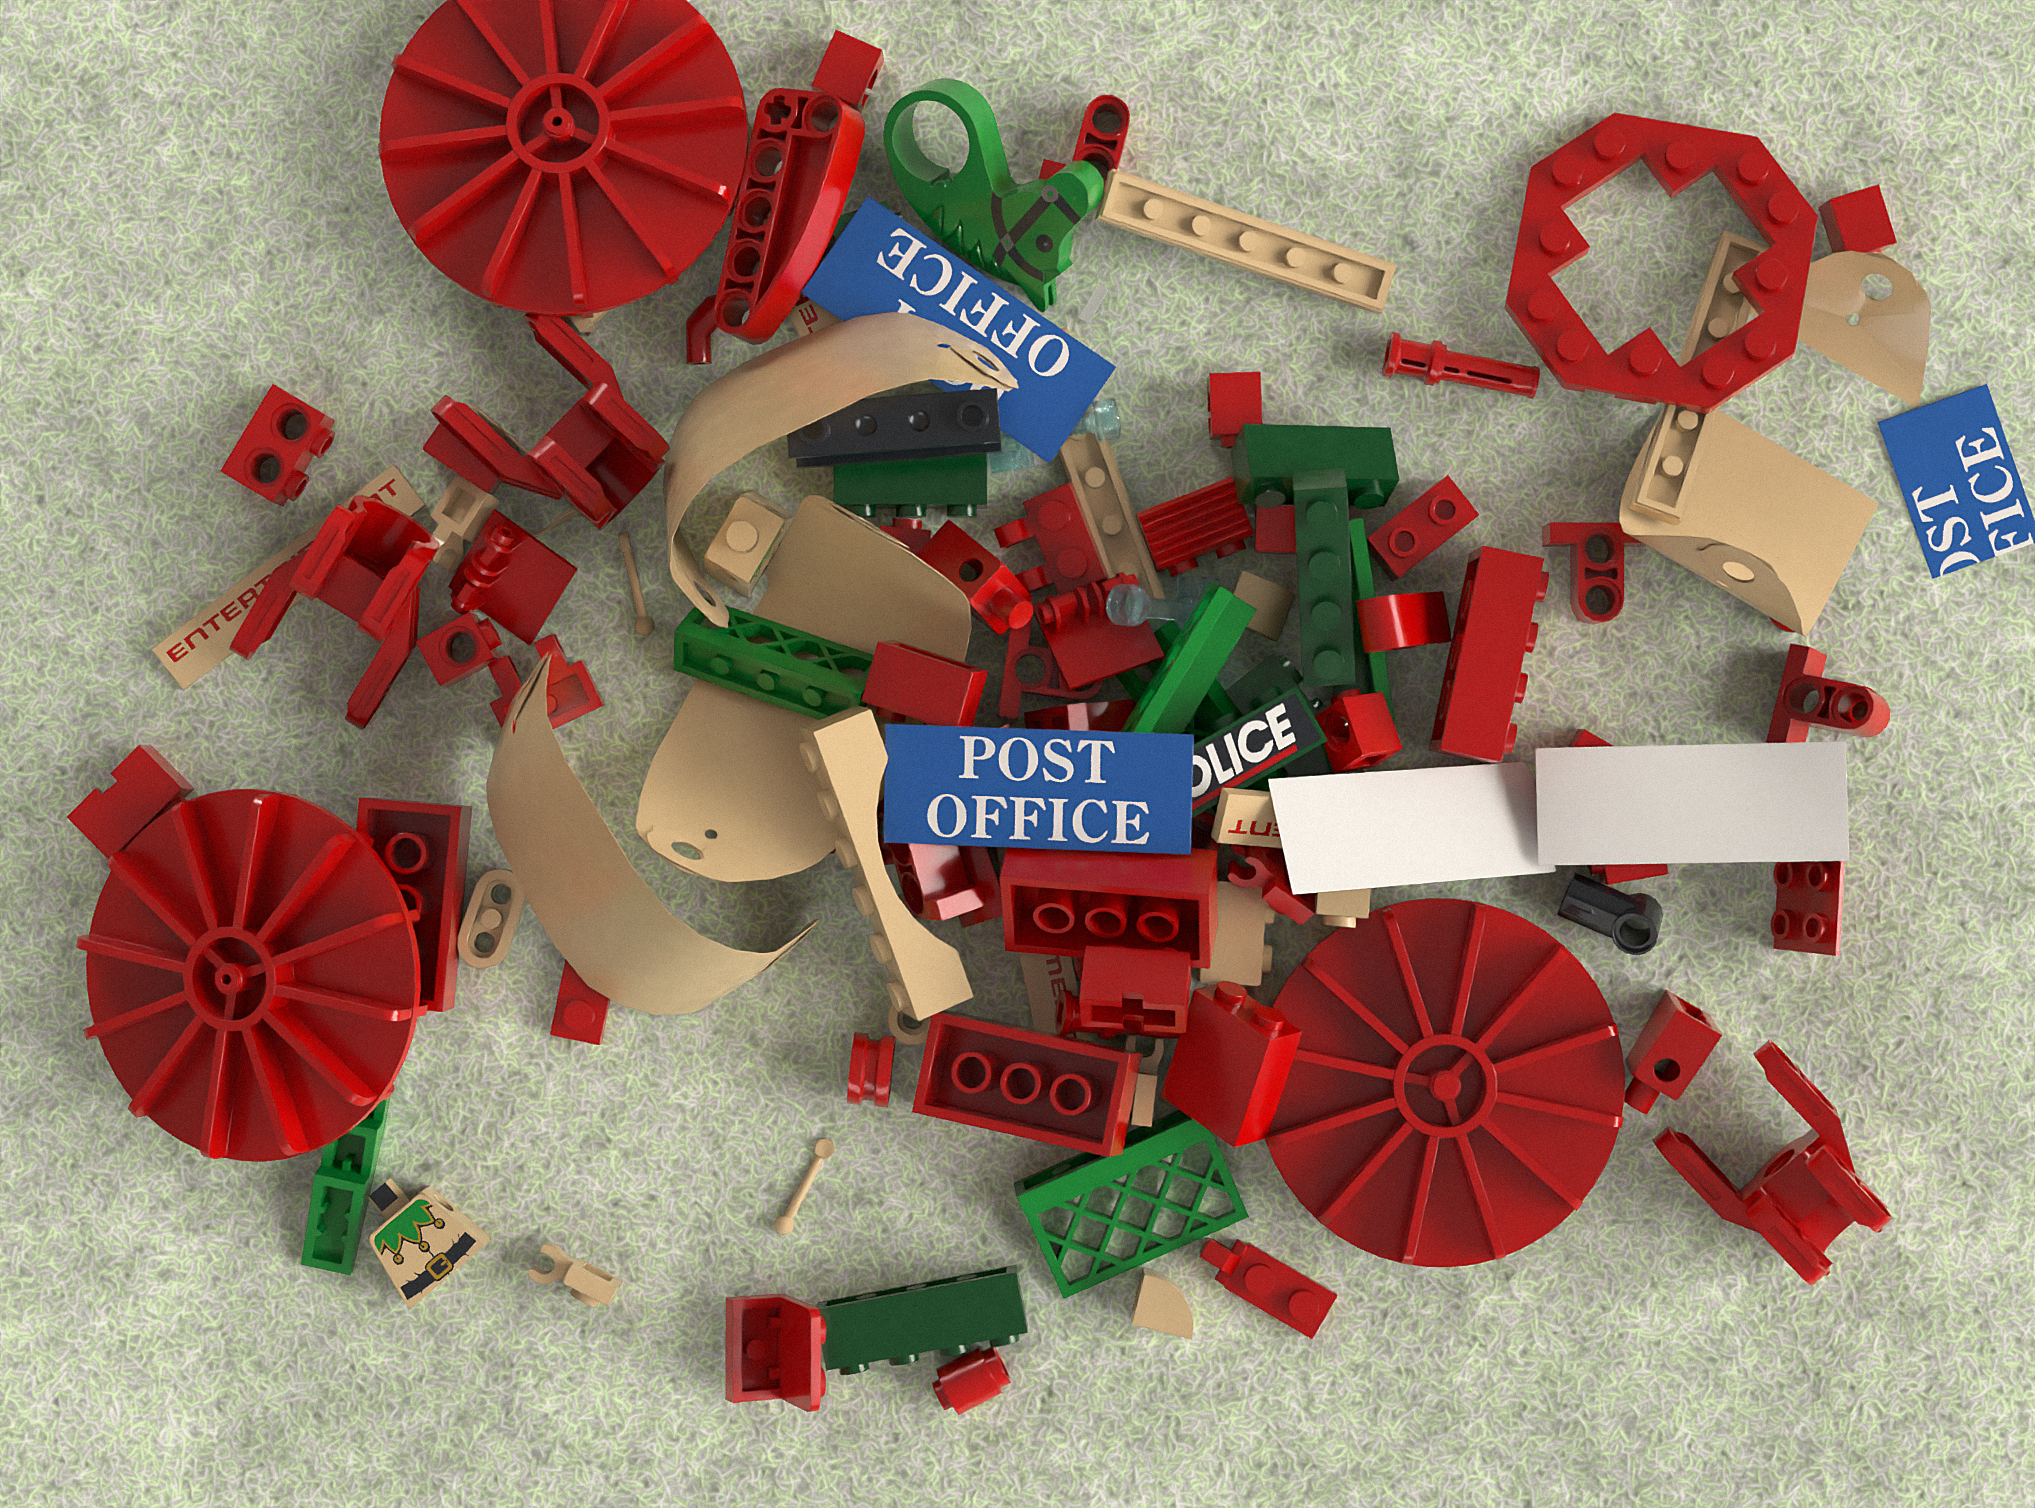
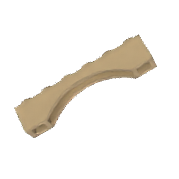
(850, 766)

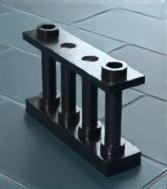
(901, 430)

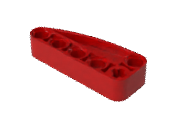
(803, 204)

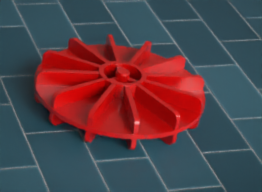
(563, 148)
(253, 975)
(1445, 1083)

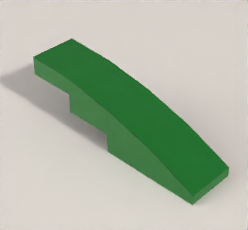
(342, 1195)

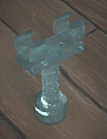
(1101, 420)
(1131, 604)

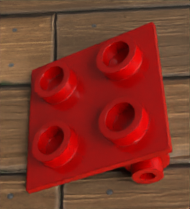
(510, 578)
(1087, 641)
(1808, 906)

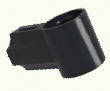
(1607, 910)

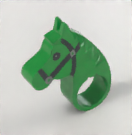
(980, 212)

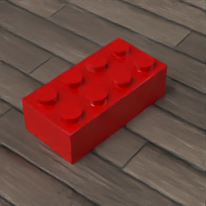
(1488, 655)
(428, 858)
(1096, 898)
(1027, 1083)

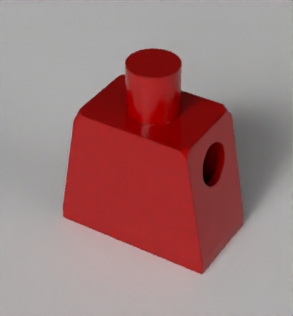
(994, 594)
(1672, 1032)

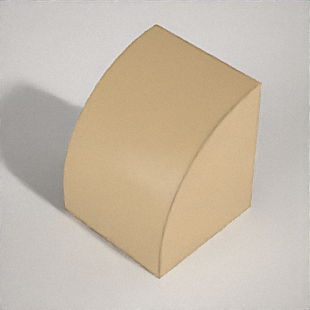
(1270, 601)
(1161, 1305)

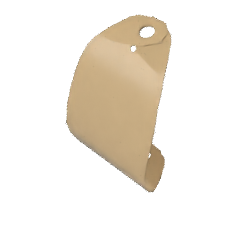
(793, 389)
(1760, 514)
(738, 759)
(585, 884)

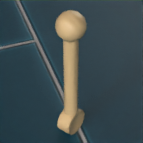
(644, 625)
(784, 1223)

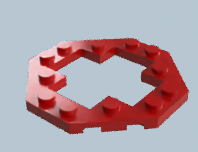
(1677, 158)

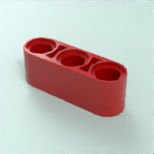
(1403, 621)

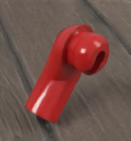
(698, 333)

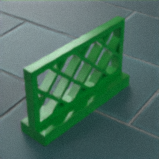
(1089, 1171)

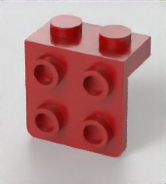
(774, 1350)

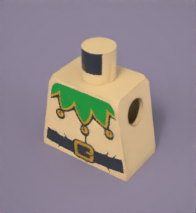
(747, 542)
(421, 1239)

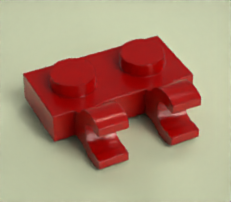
(1064, 540)
(568, 689)
(1271, 875)

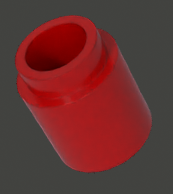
(971, 1380)

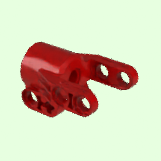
(591, 457)
(365, 568)
(1802, 1191)

